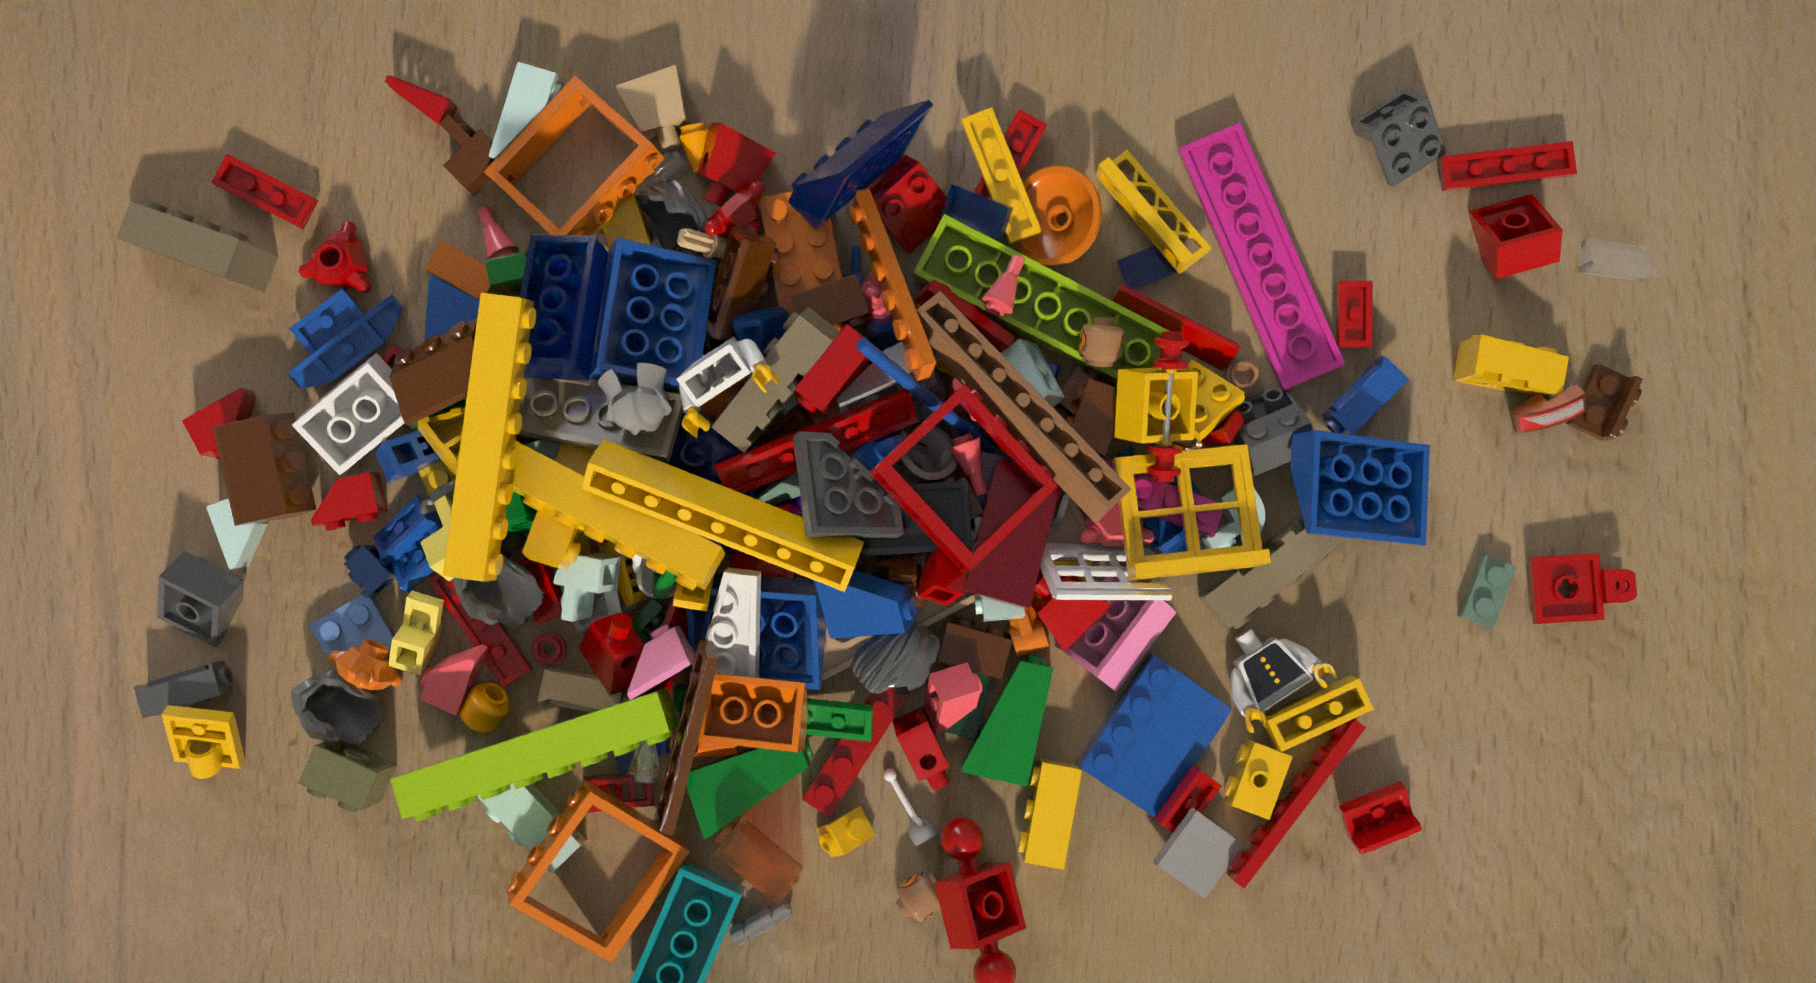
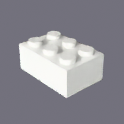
(352, 416)

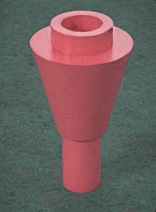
(496, 239)
(1001, 296)
(968, 455)

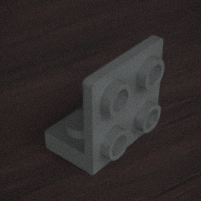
(1402, 135)

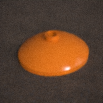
(1058, 193)

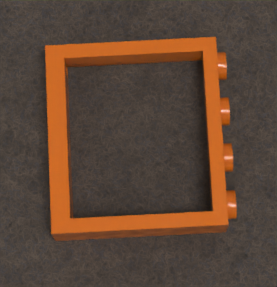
(544, 131)
(640, 899)

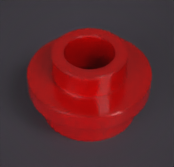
(539, 653)

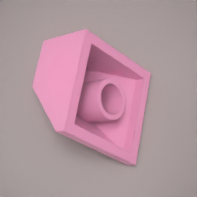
(661, 659)

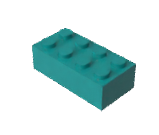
(689, 928)

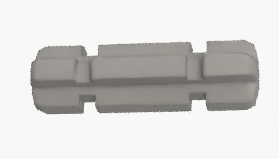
(760, 922)

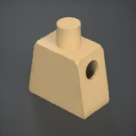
(657, 105)

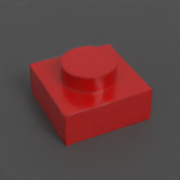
(1225, 431)

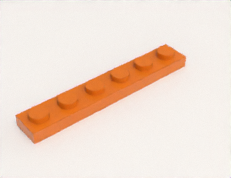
(895, 292)

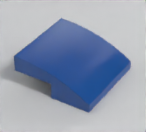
(401, 543)

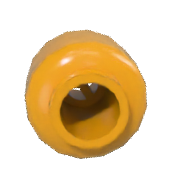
(484, 707)

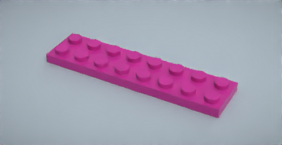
(1261, 256)

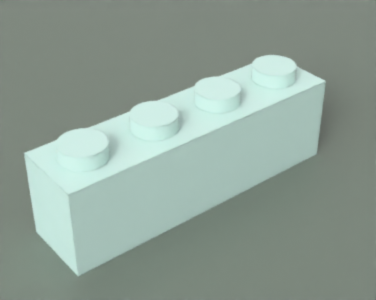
(527, 817)

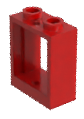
(832, 373)

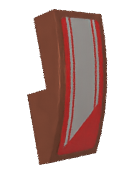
(1542, 414)

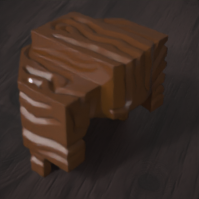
(903, 572)

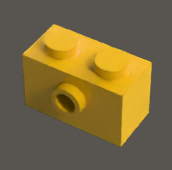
(1257, 778)

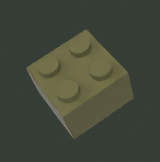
(347, 775)

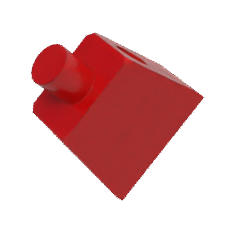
(731, 162)
(1065, 618)
(612, 651)
(917, 740)

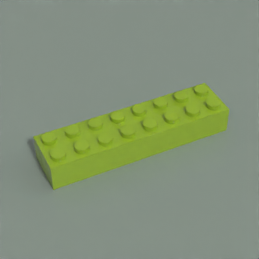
(1046, 304)
(528, 756)

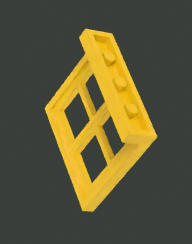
(1194, 559)

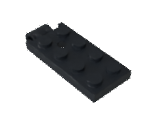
(950, 504)

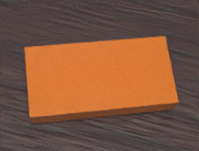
(459, 270)

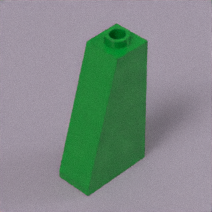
(1011, 730)
(738, 782)

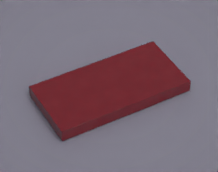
(1014, 564)

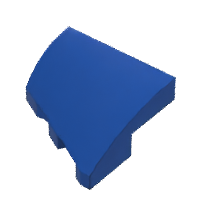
(761, 326)

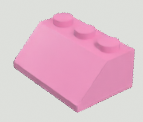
(1120, 638)

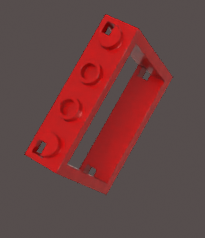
(926, 517)

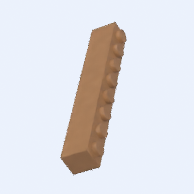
(1027, 414)

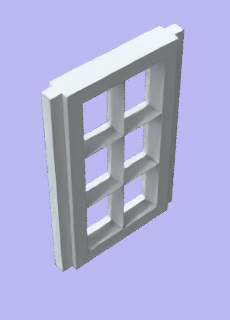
(1092, 590)

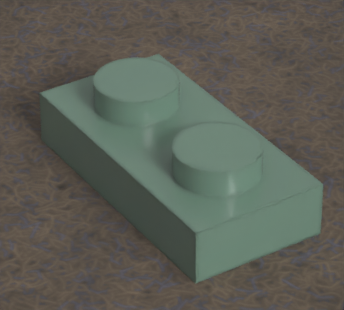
(1487, 591)

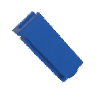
(1364, 397)

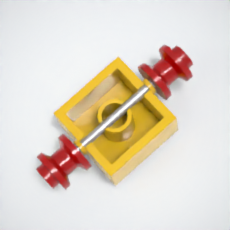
(1159, 405)

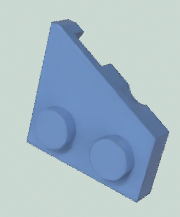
(351, 624)

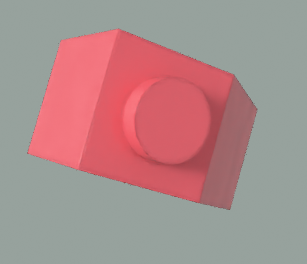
(452, 679)
(951, 696)

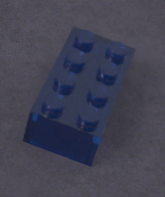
(567, 287)

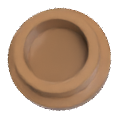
(1243, 374)

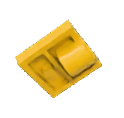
(1214, 400)
(203, 739)

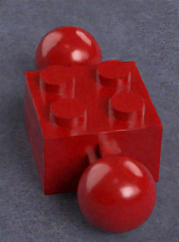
(979, 902)

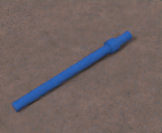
(922, 393)

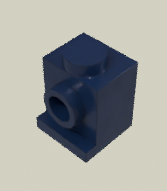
(368, 570)

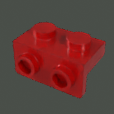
(1379, 818)

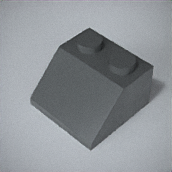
(198, 597)

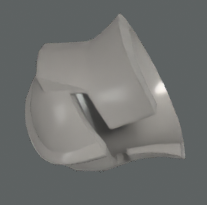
(636, 406)
(927, 463)

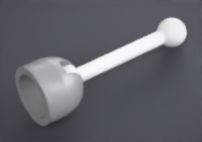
(920, 828)

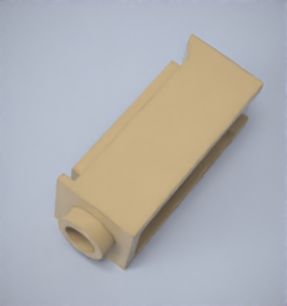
(577, 691)

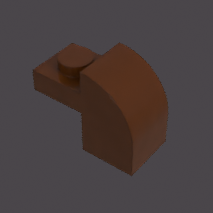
(472, 158)

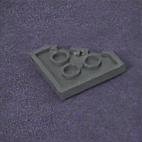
(841, 492)

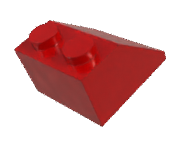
(1516, 236)

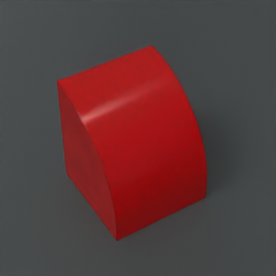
(941, 579)

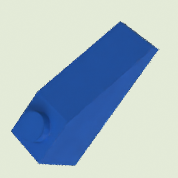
(405, 456)

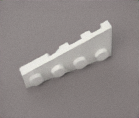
(737, 623)

